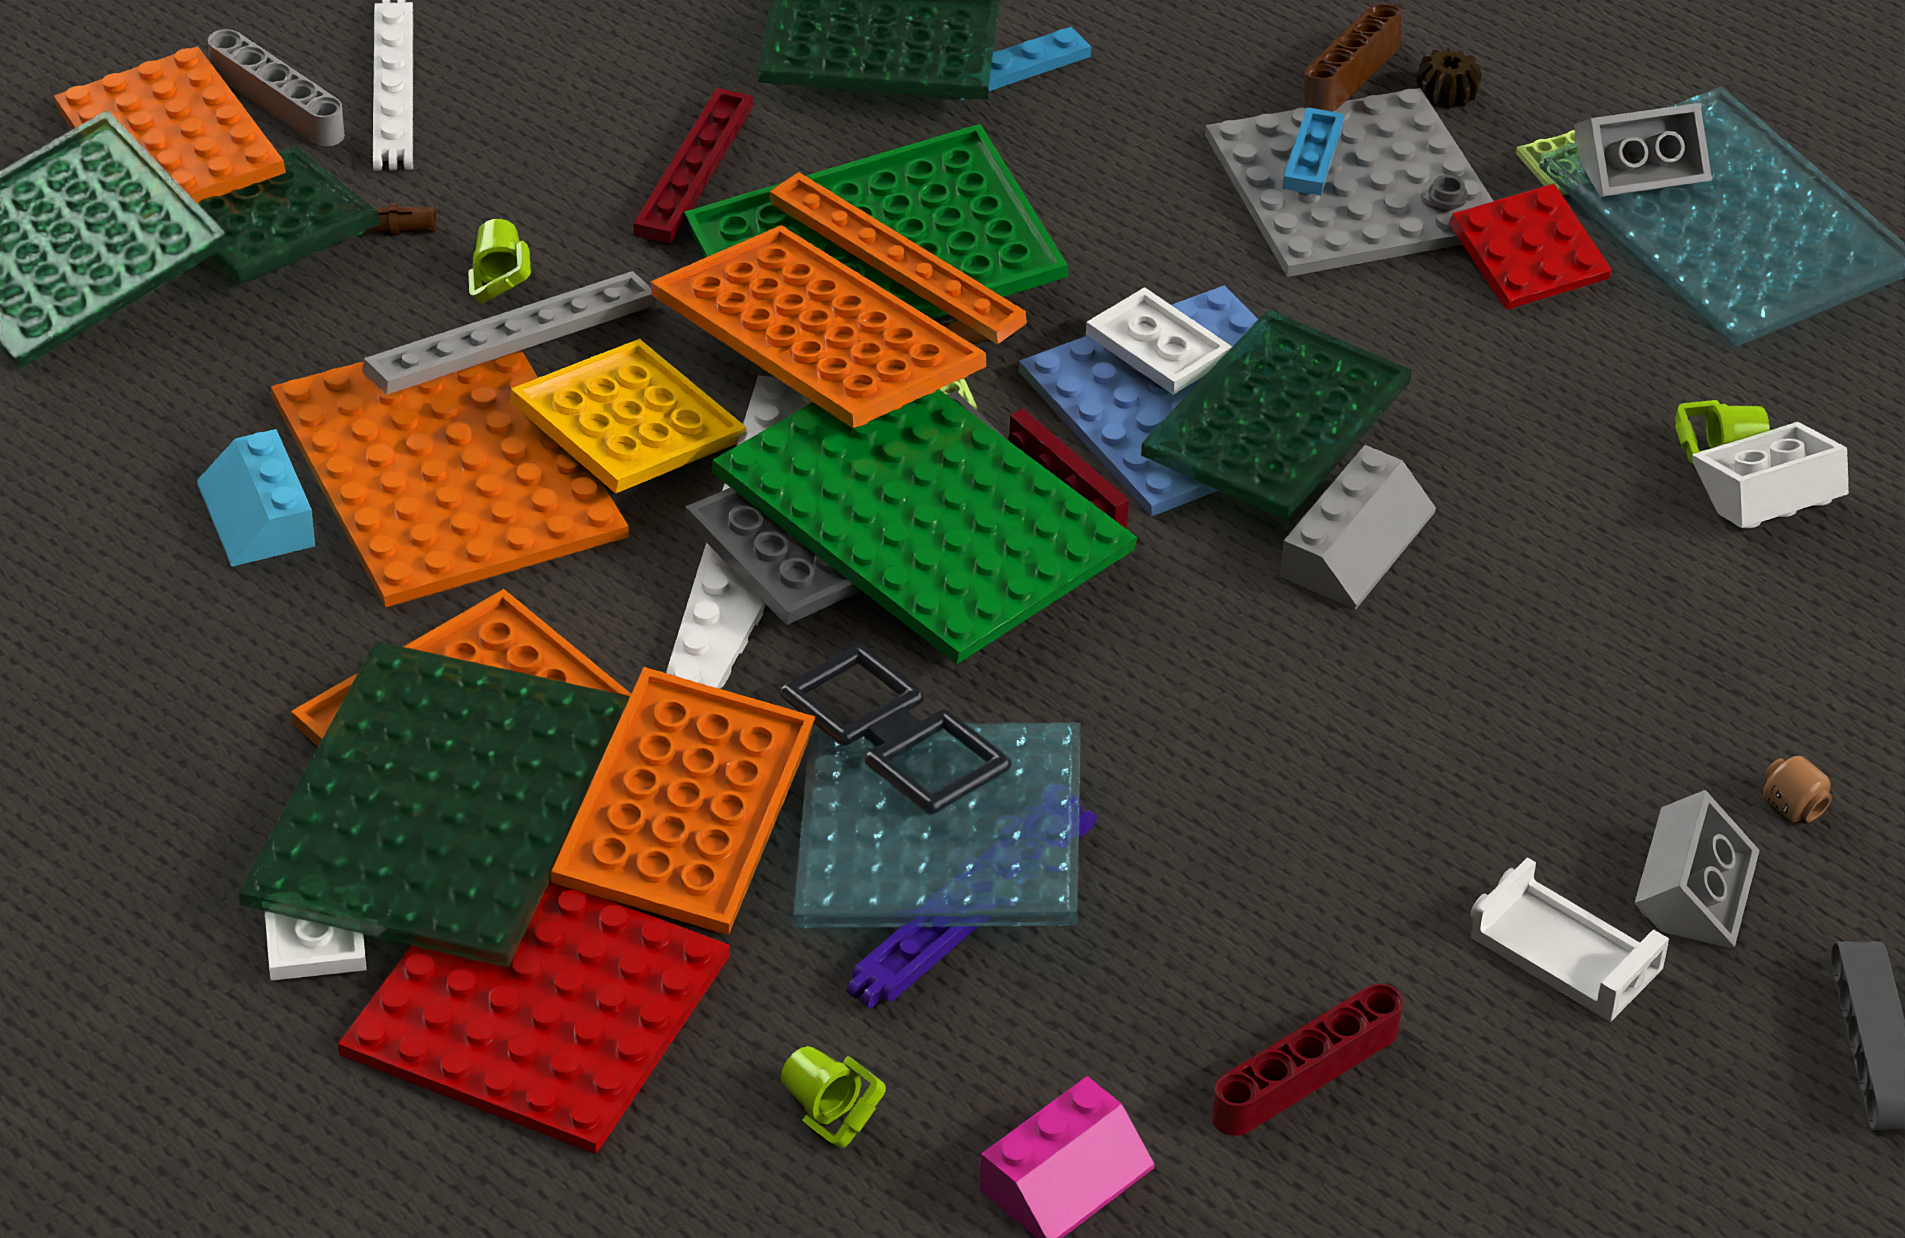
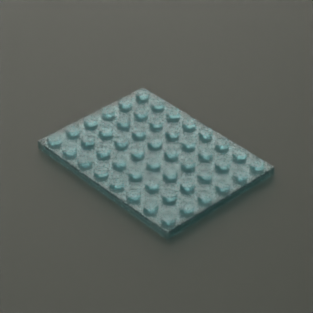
(1756, 241)

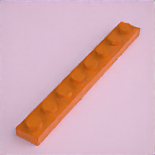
(898, 258)

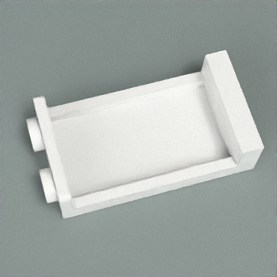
(1565, 943)

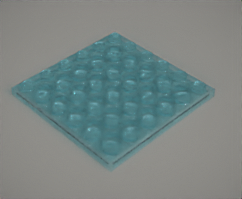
(980, 862)

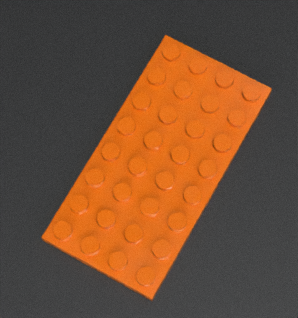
(818, 326)

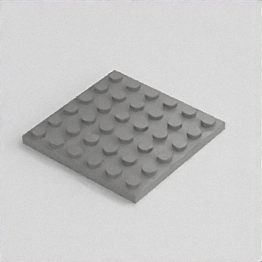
(1374, 190)

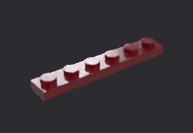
(693, 165)

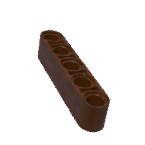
(1352, 58)

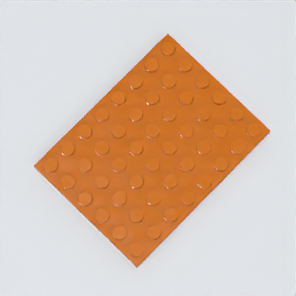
(444, 476)

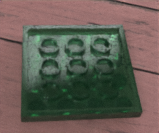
(286, 217)

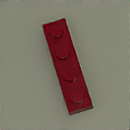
(1062, 462)

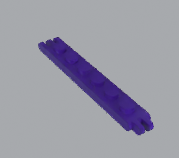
(913, 952)

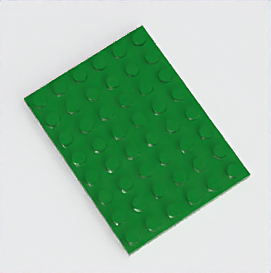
(938, 193)
(928, 516)

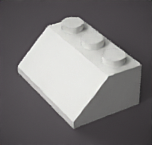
(1773, 474)

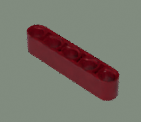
(1306, 1059)

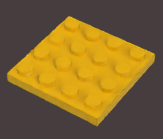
(627, 415)

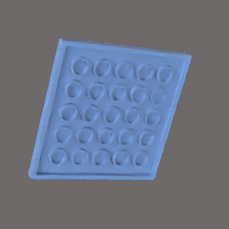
(1119, 407)

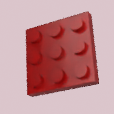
(1530, 246)

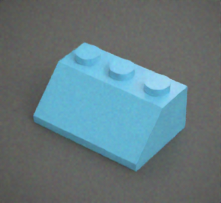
(257, 500)

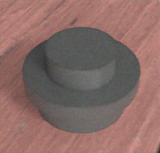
(1448, 192)

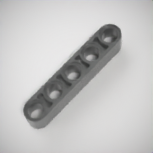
(1874, 1027)

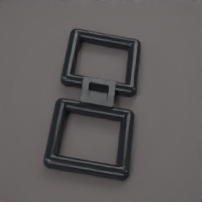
(896, 729)

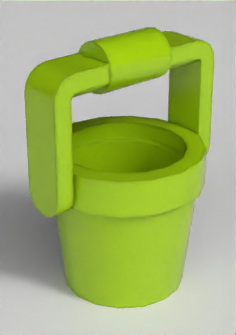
(498, 260)
(1723, 423)
(830, 1090)

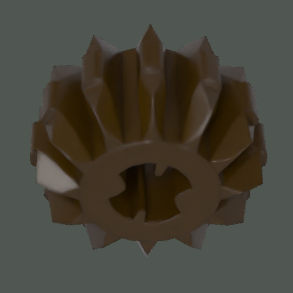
(1449, 77)

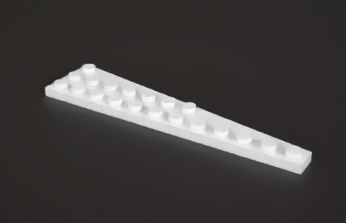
(721, 603)

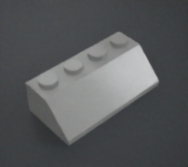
(1356, 528)

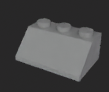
(1644, 150)
(1697, 872)

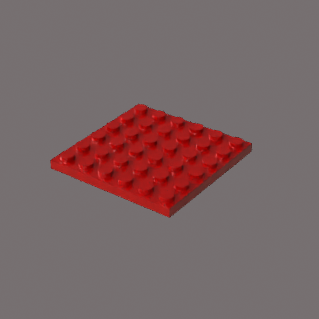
(556, 1033)

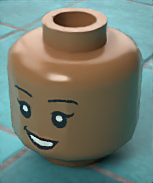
(1797, 789)

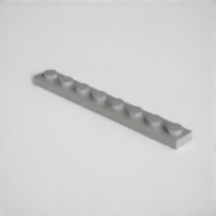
(507, 332)

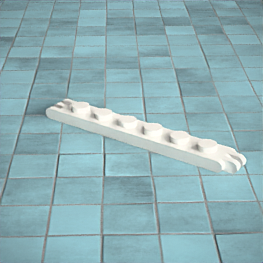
(393, 85)

